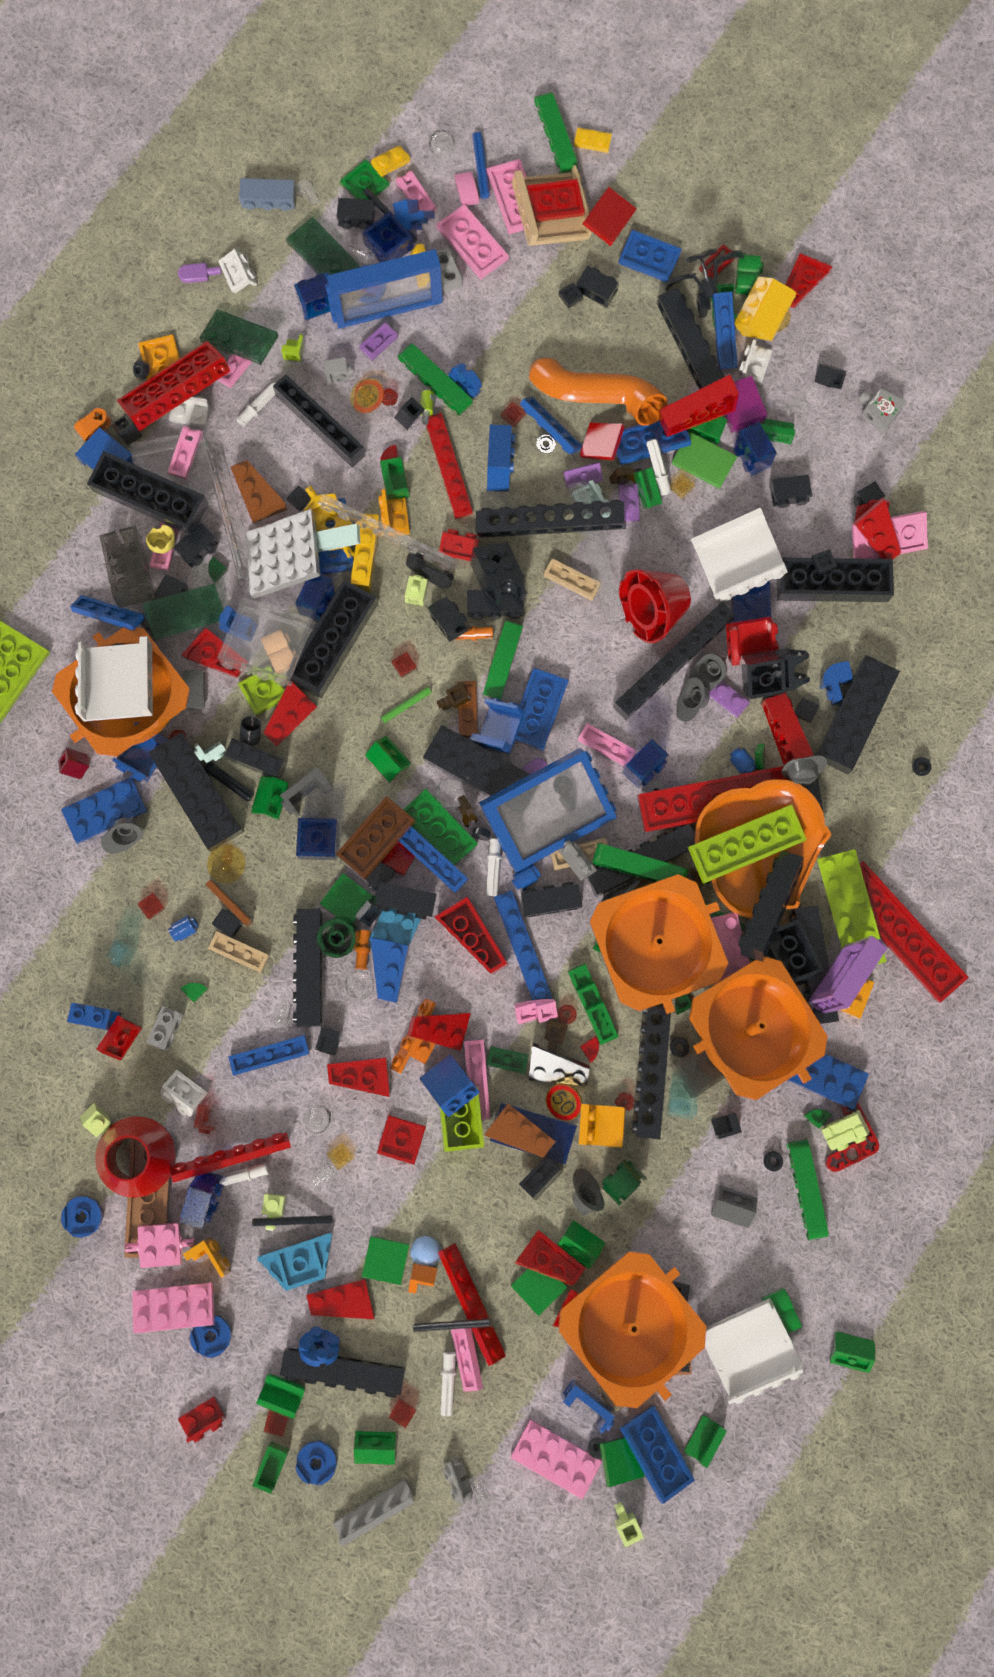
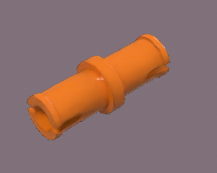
(477, 633)
(362, 950)

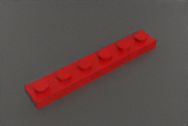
(448, 466)
(222, 1159)
(471, 1303)

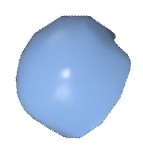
(425, 1251)

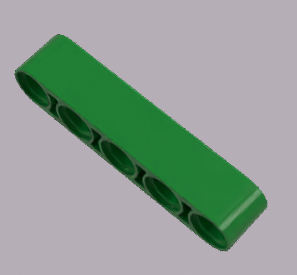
(556, 132)
(435, 378)
(635, 864)
(809, 1193)

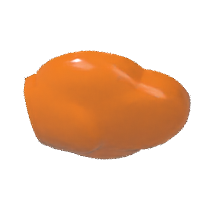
(735, 807)

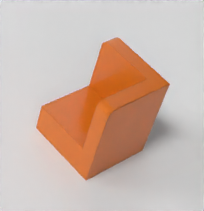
(421, 1275)

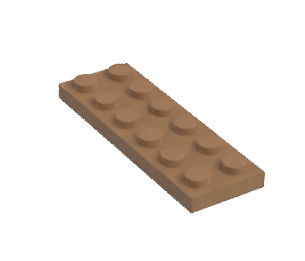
(146, 1209)

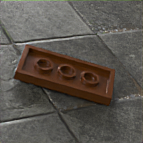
(375, 837)

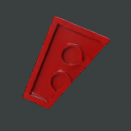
(806, 276)
(289, 713)
(442, 1030)
(361, 1075)

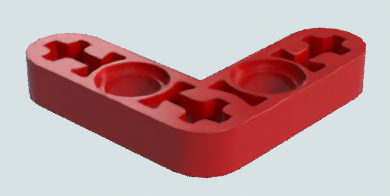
(862, 1152)

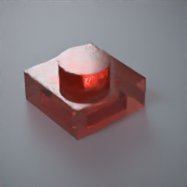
(513, 414)
(404, 665)
(151, 906)
(402, 1413)
(275, 1423)

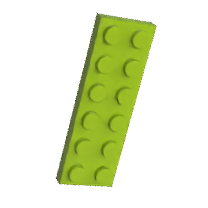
(747, 843)
(848, 898)

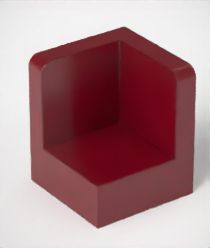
(73, 763)

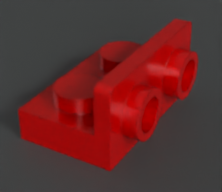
(458, 545)
(201, 1419)

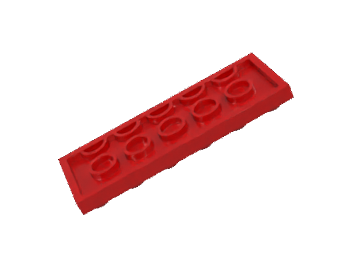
(174, 385)

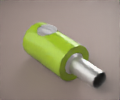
(427, 402)

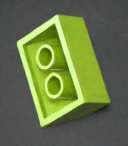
(462, 1128)

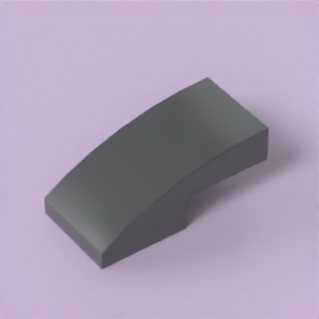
(195, 681)

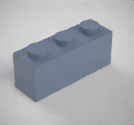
(267, 194)

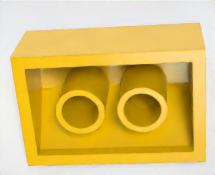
(764, 309)

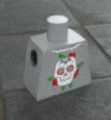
(881, 408)

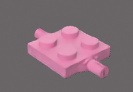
(160, 1245)

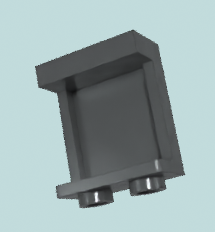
(303, 788)

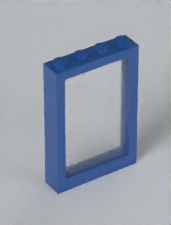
(385, 289)
(548, 809)

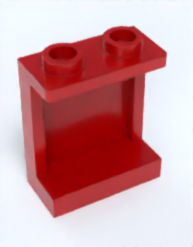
(750, 638)

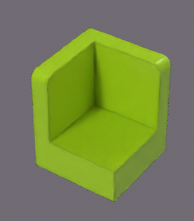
(293, 349)

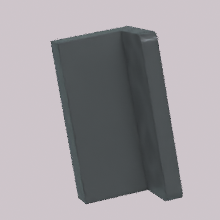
(734, 1206)

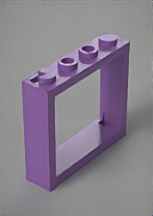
(847, 975)

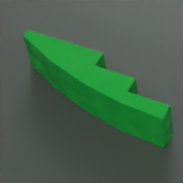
(503, 660)
(592, 1004)

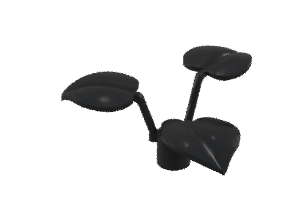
(708, 284)

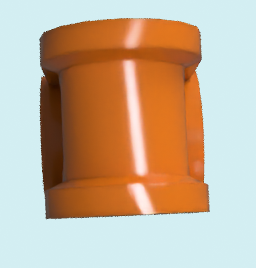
(90, 423)

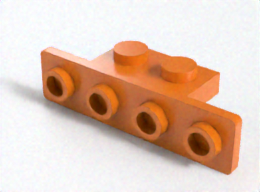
(412, 1046)

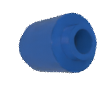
(742, 761)
(525, 877)
(183, 928)

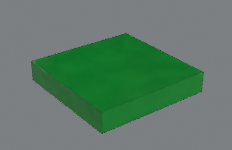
(364, 177)
(345, 898)
(385, 1260)
(538, 1290)
(619, 1462)

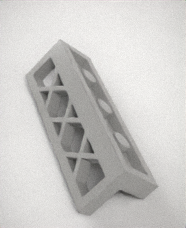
(374, 1512)

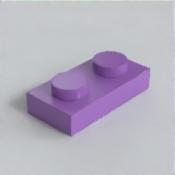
(378, 341)
(584, 473)
(629, 495)
(729, 699)

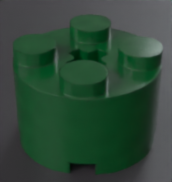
(330, 943)
(623, 1182)

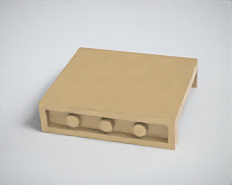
(554, 230)

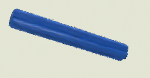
(481, 165)

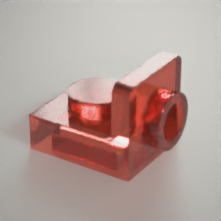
(203, 1115)

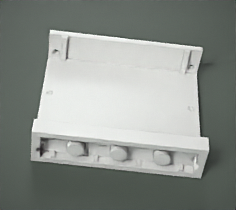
(739, 556)
(114, 681)
(752, 1351)

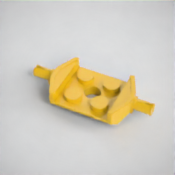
(323, 516)

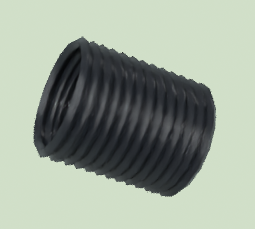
(250, 730)

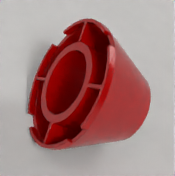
(653, 602)
(159, 1150)

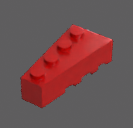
(700, 407)
(786, 728)
(470, 930)

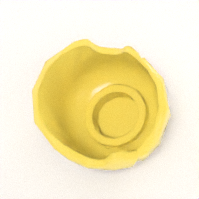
(161, 539)

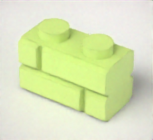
(845, 1130)

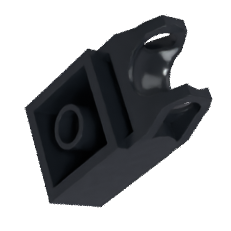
(498, 571)
(772, 672)

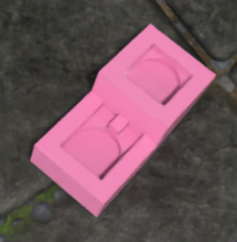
(466, 189)
(535, 1009)

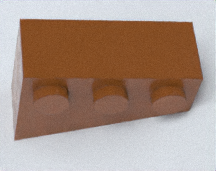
(256, 492)
(519, 1132)

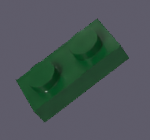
(507, 1060)

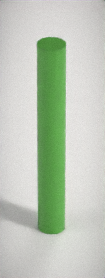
(405, 705)

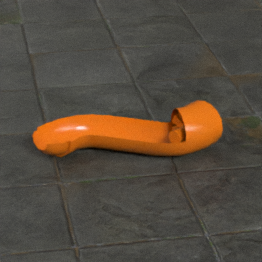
(639, 396)

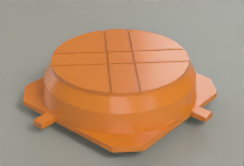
(117, 735)
(659, 943)
(758, 1029)
(633, 1329)

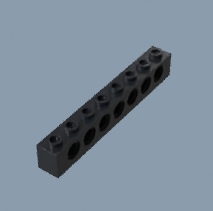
(559, 524)
(673, 661)
(653, 1129)

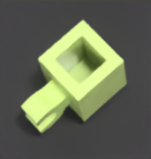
(416, 590)
(95, 1120)
(273, 1206)
(627, 1526)

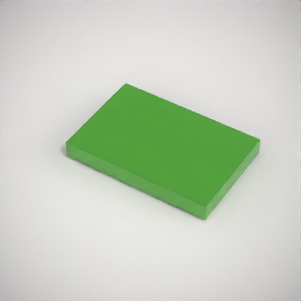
(705, 460)

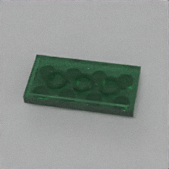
(320, 249)
(239, 336)
(183, 611)

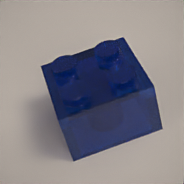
(388, 238)
(313, 296)
(754, 449)
(315, 597)
(645, 763)
(317, 839)
(202, 1199)

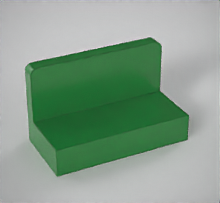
(779, 431)
(647, 488)
(387, 758)
(268, 797)
(581, 1244)
(853, 1352)
(281, 1395)
(705, 1441)
(374, 1447)

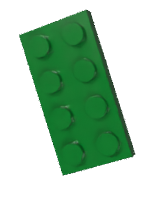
(440, 828)

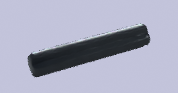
(229, 781)

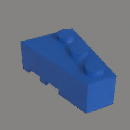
(499, 457)

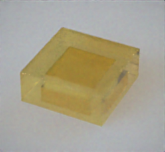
(682, 486)
(340, 1156)

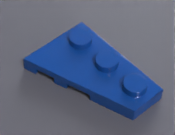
(389, 967)

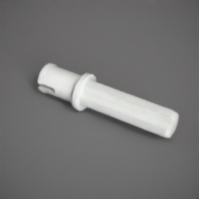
(252, 409)
(659, 468)
(493, 868)
(247, 1173)
(448, 1383)

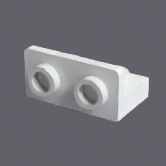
(237, 270)
(756, 362)
(191, 412)
(182, 1093)

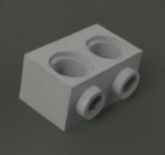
(449, 270)
(165, 1028)

